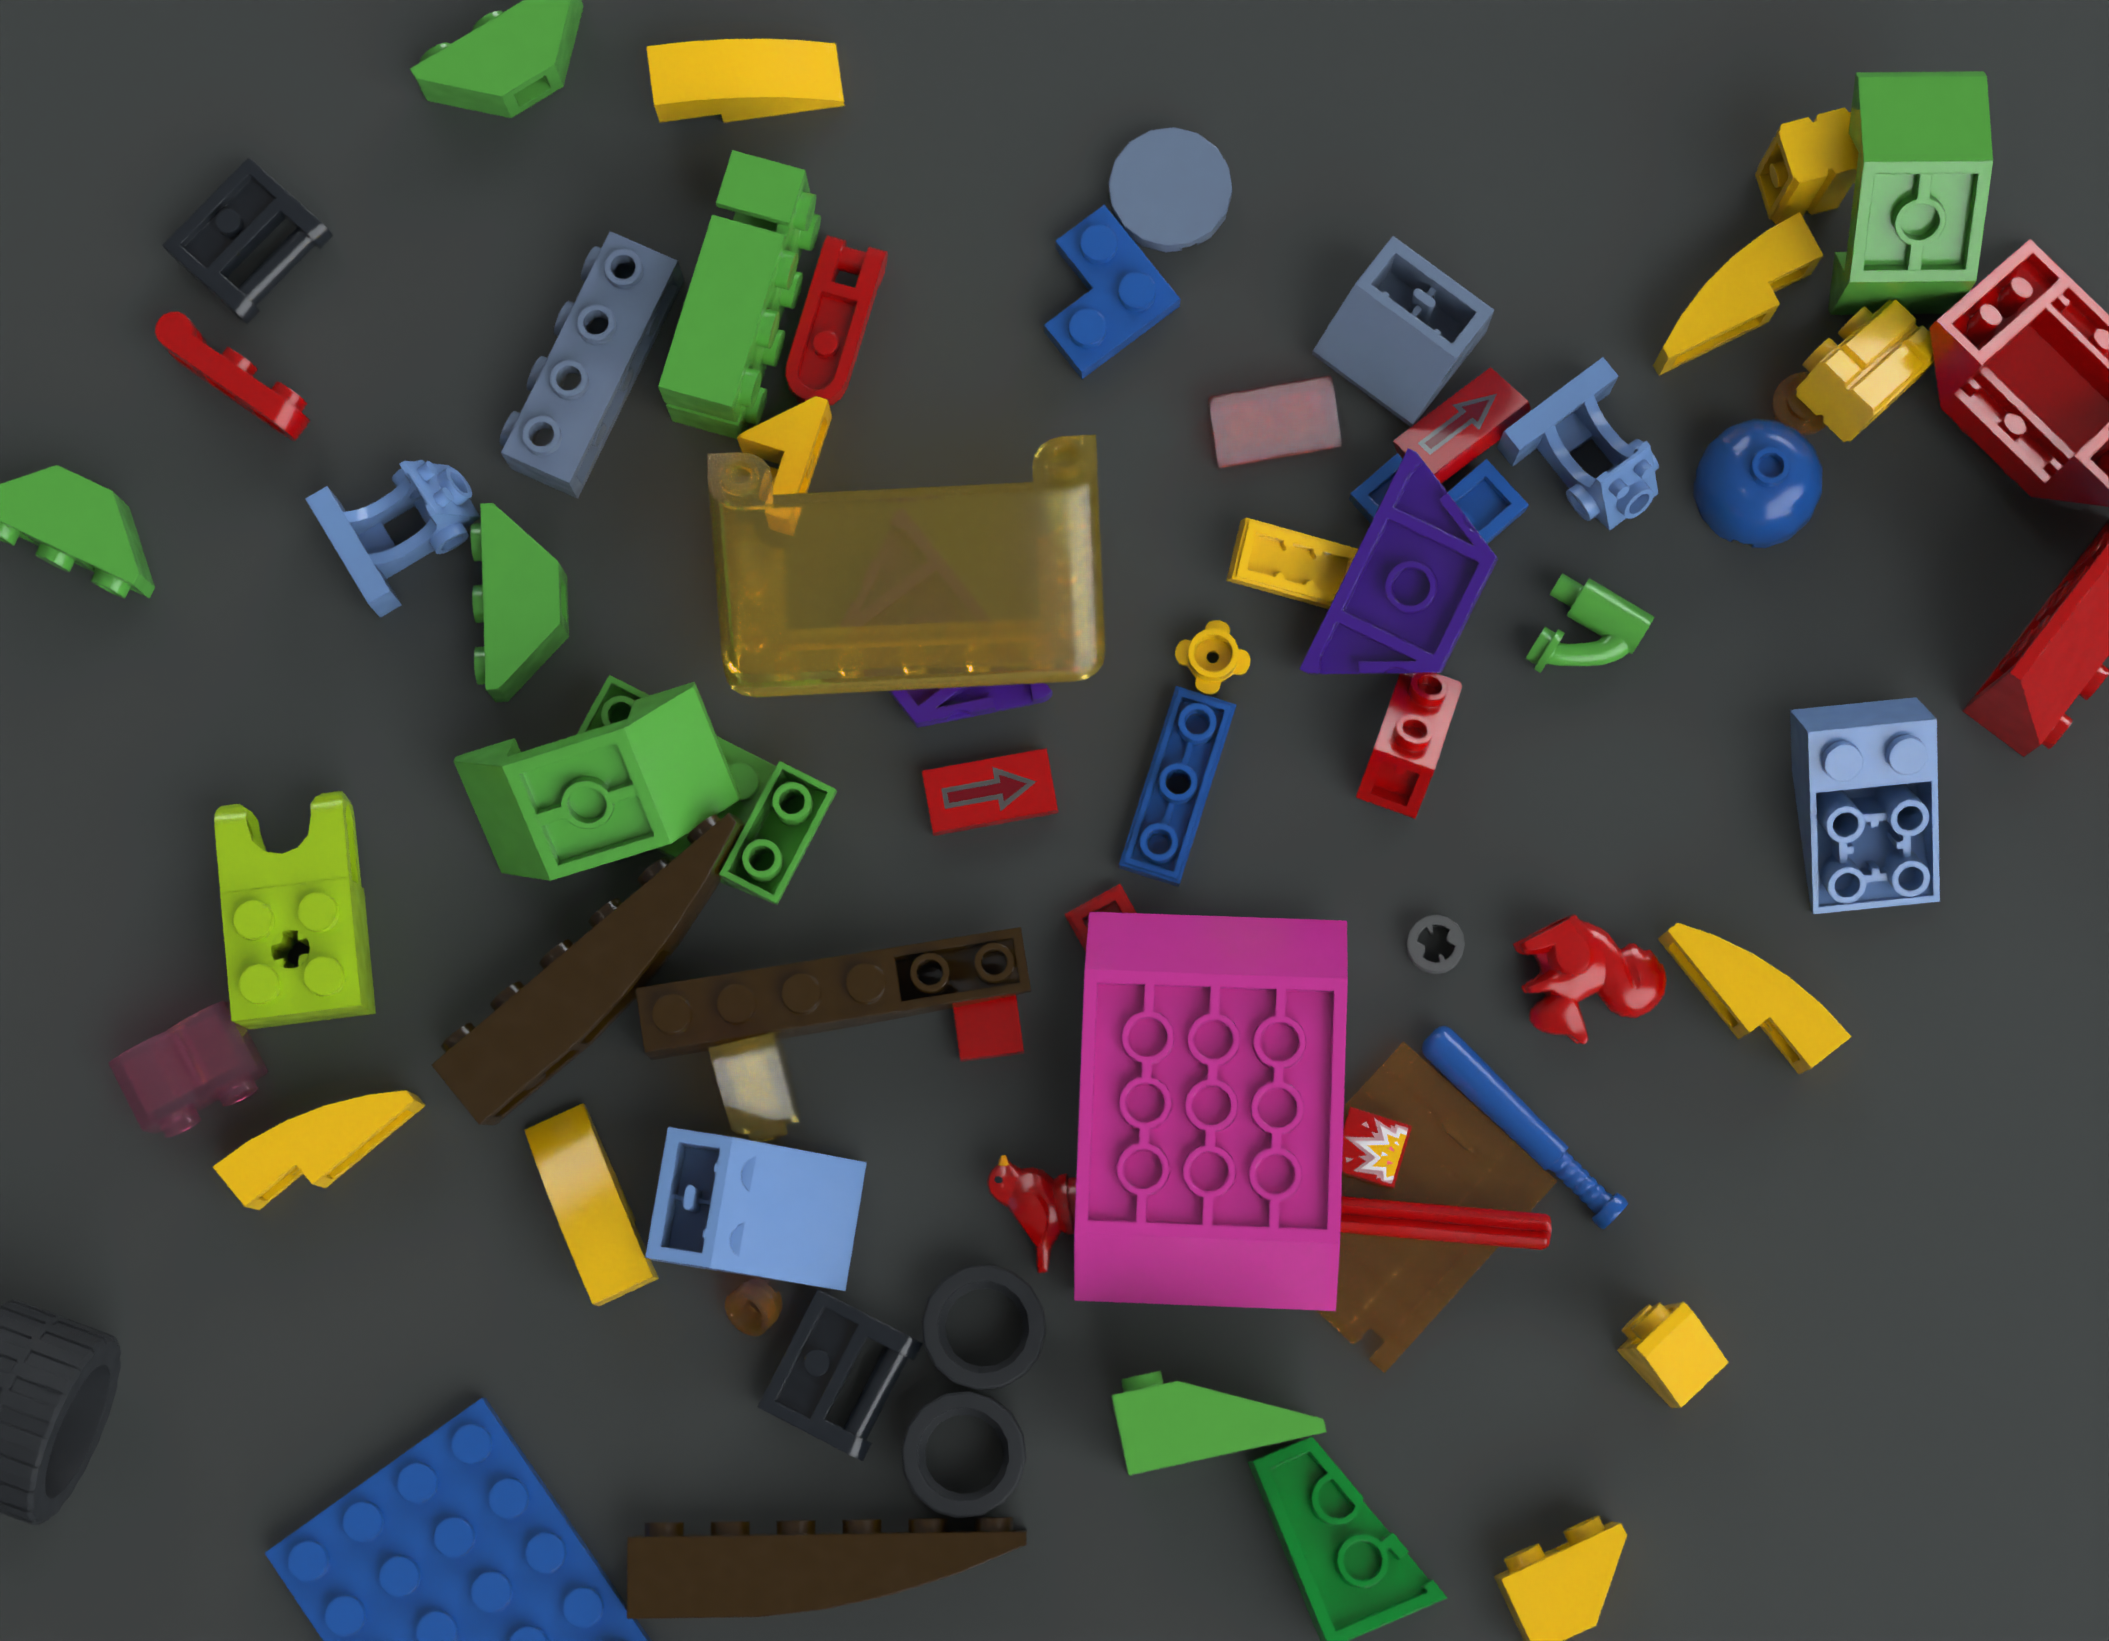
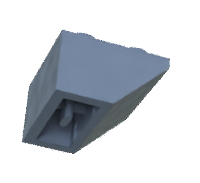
(1403, 331)

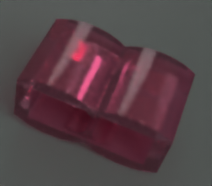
(188, 1070)

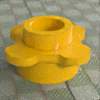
(1213, 639)

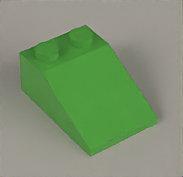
(1189, 1423)

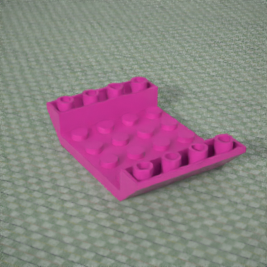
(1211, 1111)

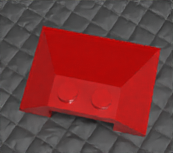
(2030, 377)

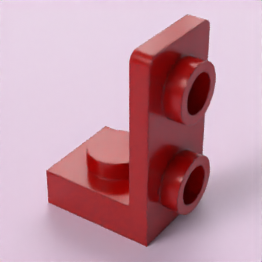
(1409, 742)

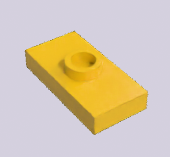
(1288, 563)

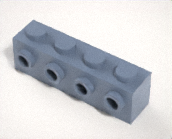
(592, 364)

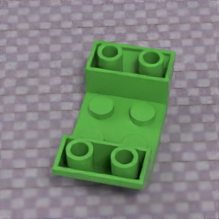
(1915, 191)
(600, 789)
(775, 804)

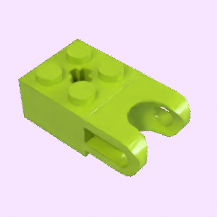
(290, 899)

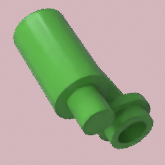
(1599, 610)

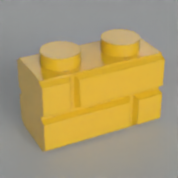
(1808, 166)
(1867, 370)

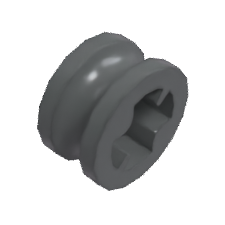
(1454, 939)

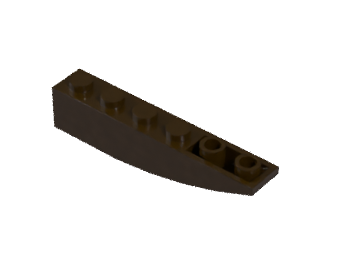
(584, 983)
(831, 992)
(796, 1567)

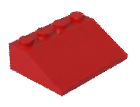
(2051, 659)

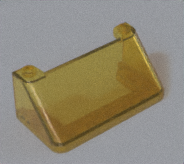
(909, 580)

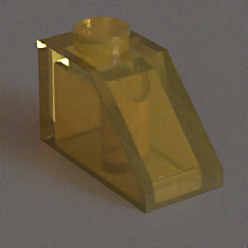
(755, 1086)

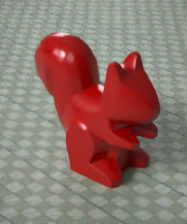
(1582, 961)

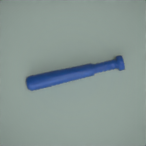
(1509, 1112)

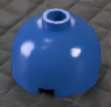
(1758, 483)

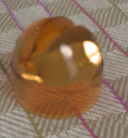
(744, 1316)

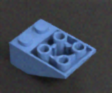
(1867, 803)
(755, 1209)

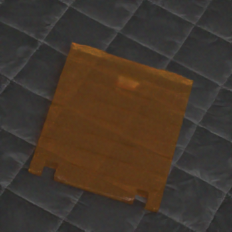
(1406, 1282)

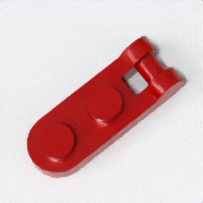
(833, 321)
(232, 376)

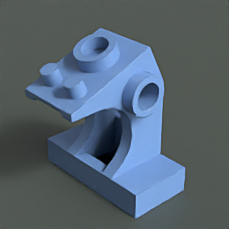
(1568, 422)
(366, 546)

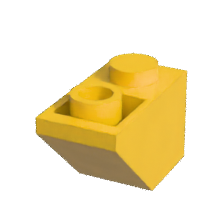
(1671, 1351)
(1566, 1587)

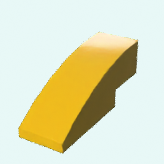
(743, 78)
(1742, 292)
(1755, 994)
(314, 1144)
(590, 1205)

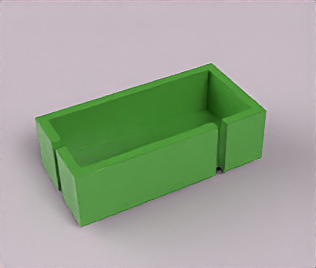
(740, 296)

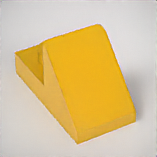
(792, 441)

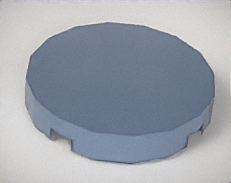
(1170, 189)

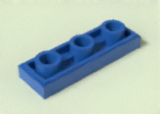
(1169, 821)

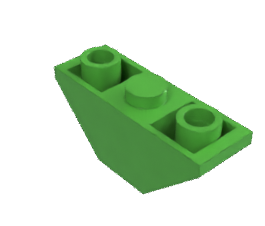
(505, 59)
(76, 524)
(519, 604)

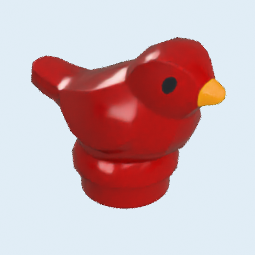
(1037, 1202)

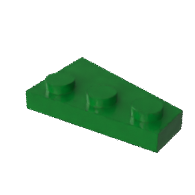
(1338, 1550)

